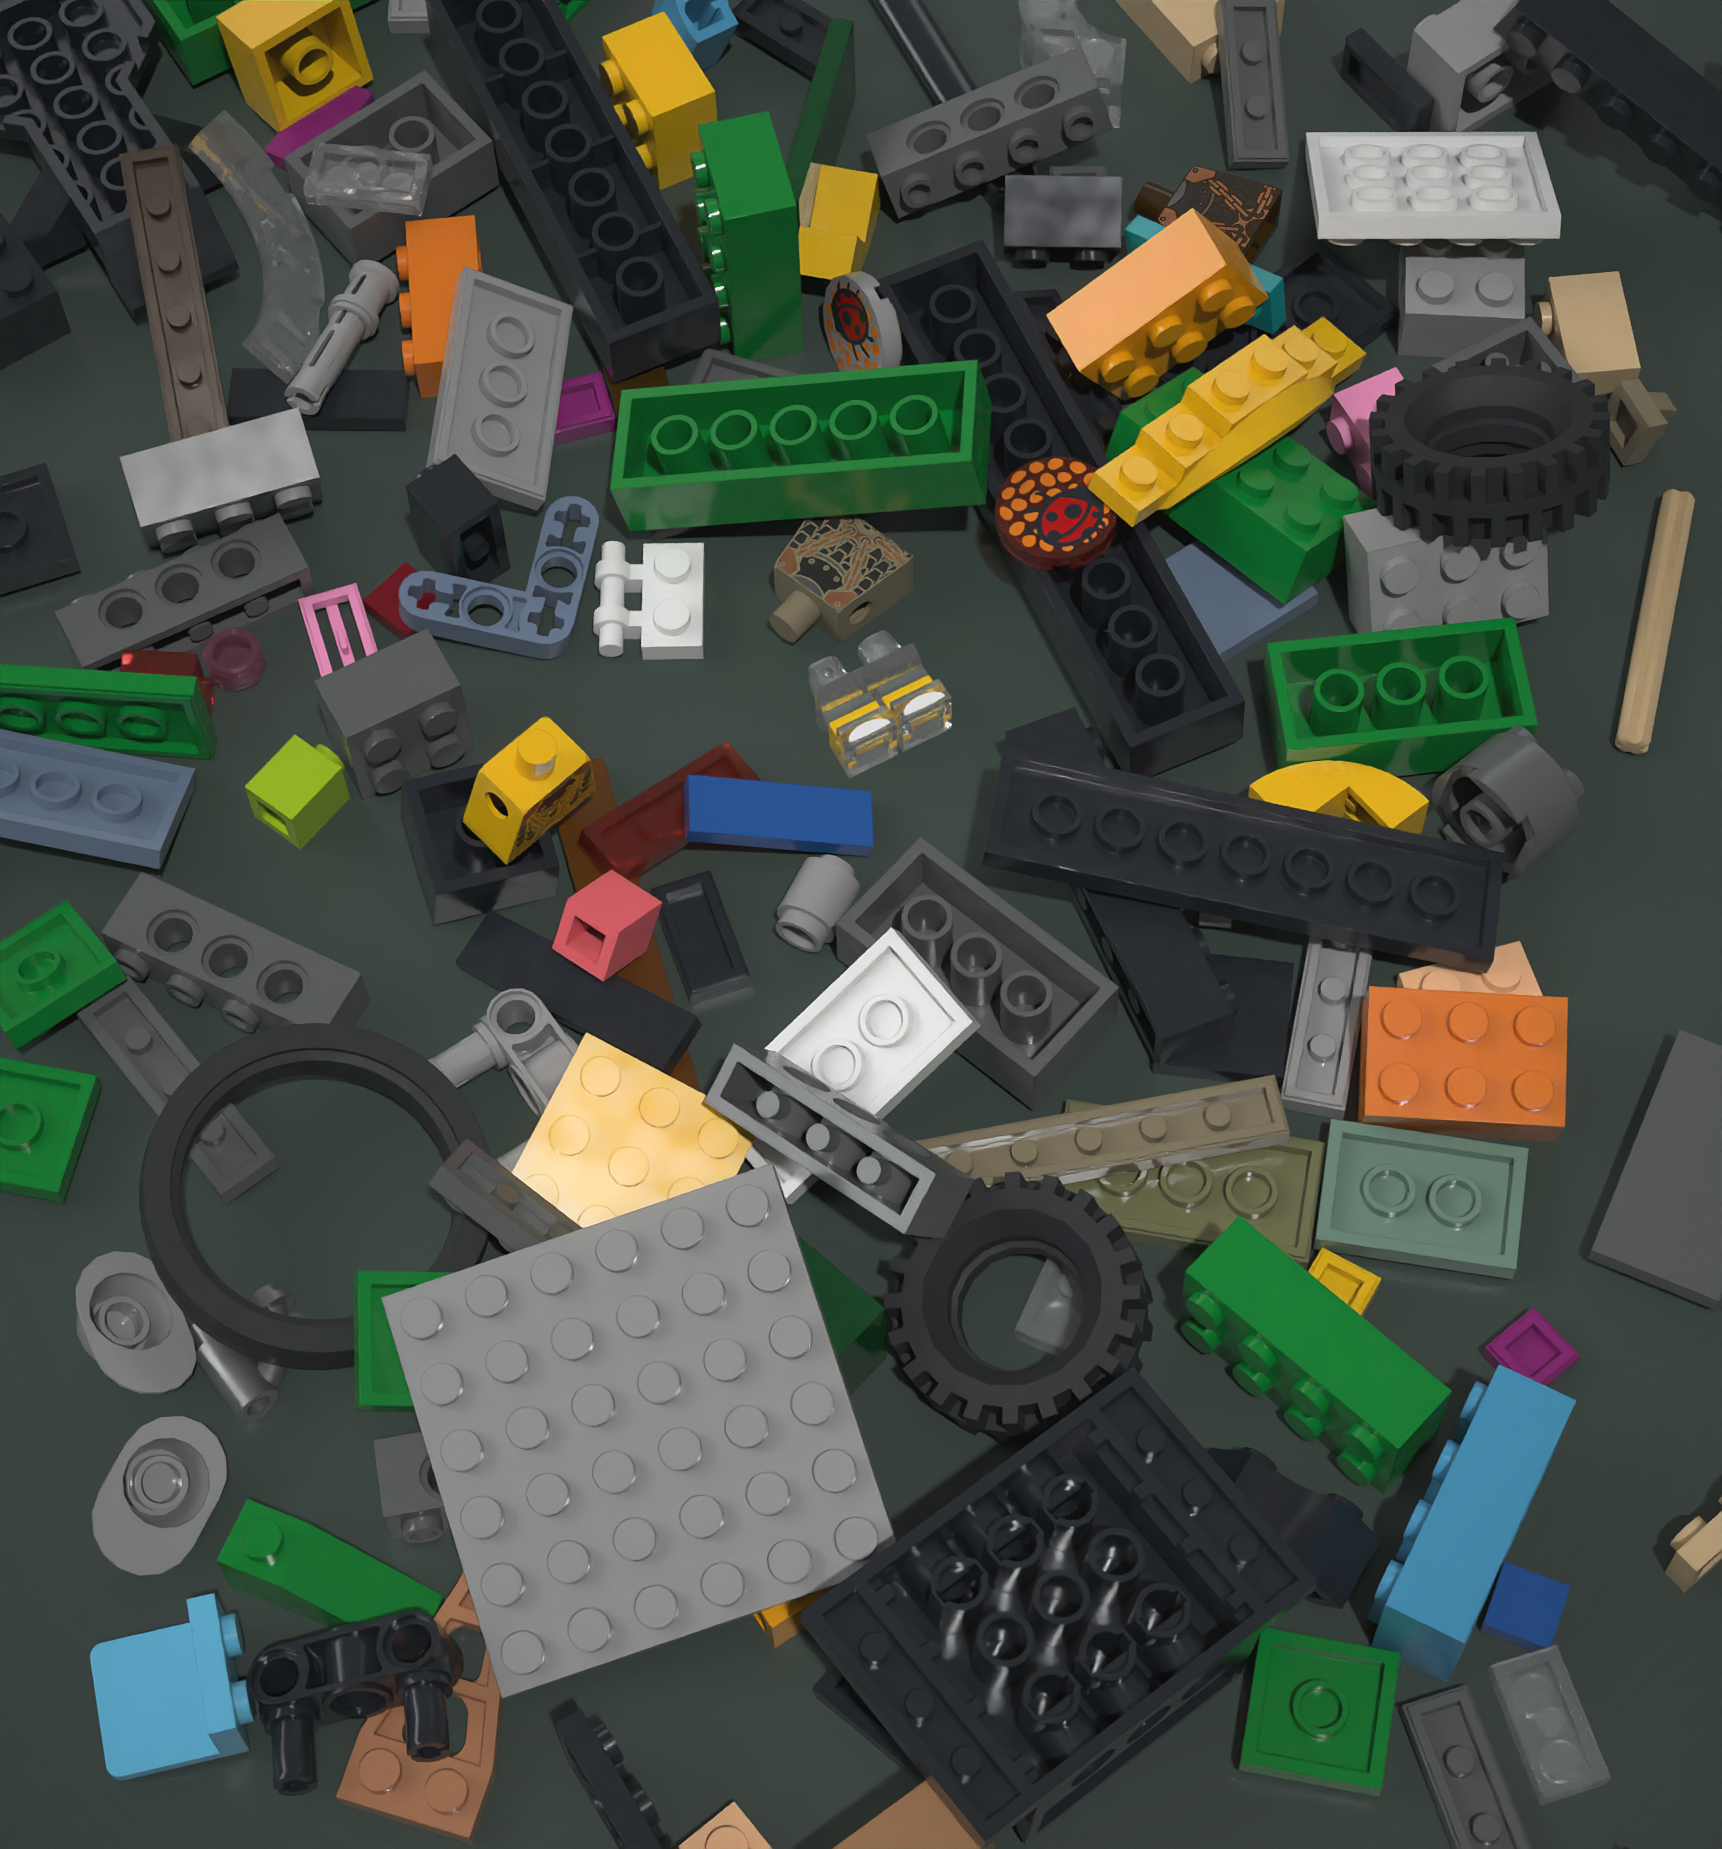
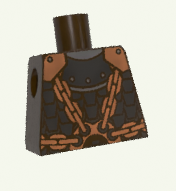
(1235, 205)

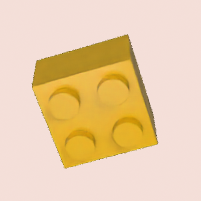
(293, 55)
(658, 95)

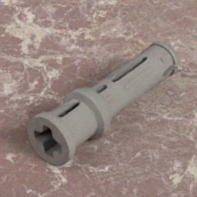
(351, 319)

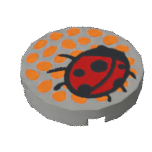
(860, 325)

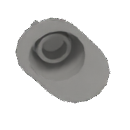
(133, 1324)
(159, 1495)

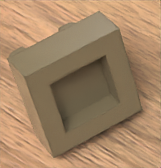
(1637, 420)

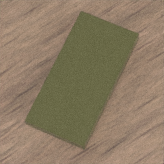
(1198, 1199)

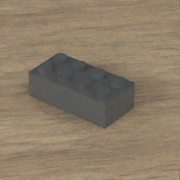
(1023, 986)

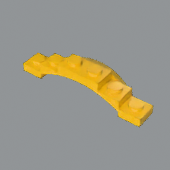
(1227, 418)

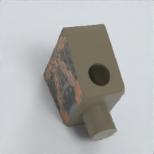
(838, 577)

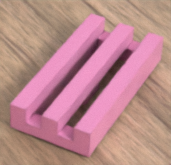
(329, 600)

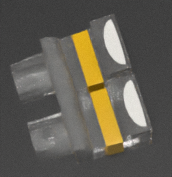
(877, 704)

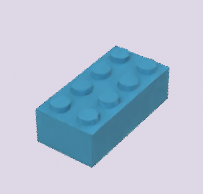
(1467, 1521)

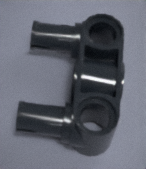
(355, 1675)

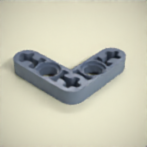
(520, 609)

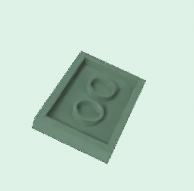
(1422, 1199)

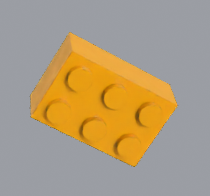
(1158, 306)

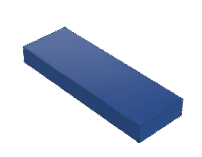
(778, 815)

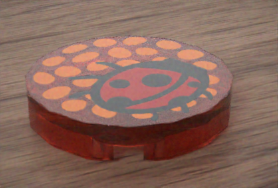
(1052, 516)

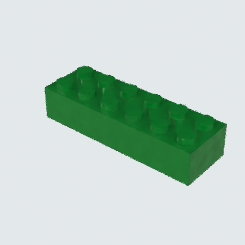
(802, 446)

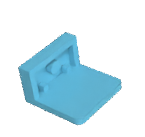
(173, 1694)

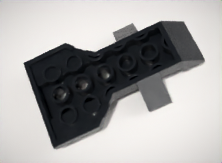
(75, 104)

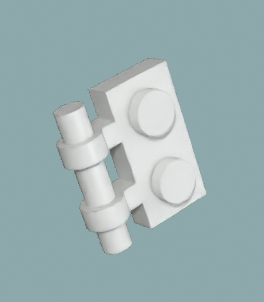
(671, 600)

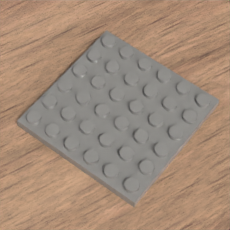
(639, 1430)

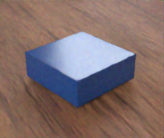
(1525, 1608)

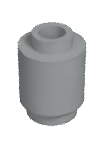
(816, 901)

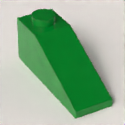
(315, 1572)

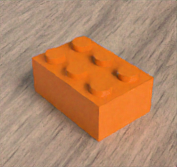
(1464, 1063)

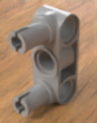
(532, 1058)

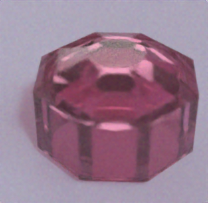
(234, 659)

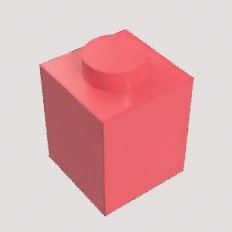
(607, 925)

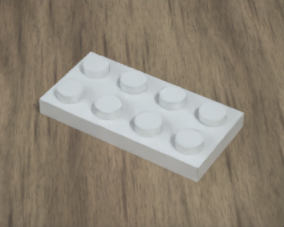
(870, 1038)

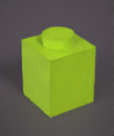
(298, 790)

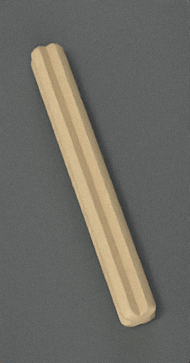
(1655, 622)

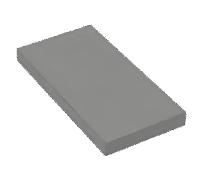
(501, 385)

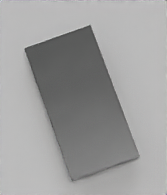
(1669, 1196)

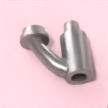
(242, 1382)

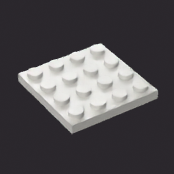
(1430, 187)

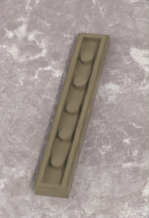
(1123, 1135)

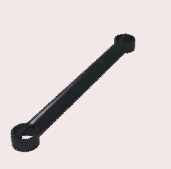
(937, 67)

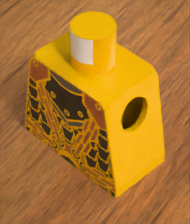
(537, 780)

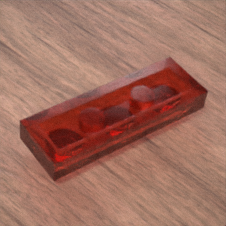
(653, 821)

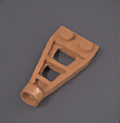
(440, 1794)

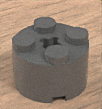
(1509, 800)

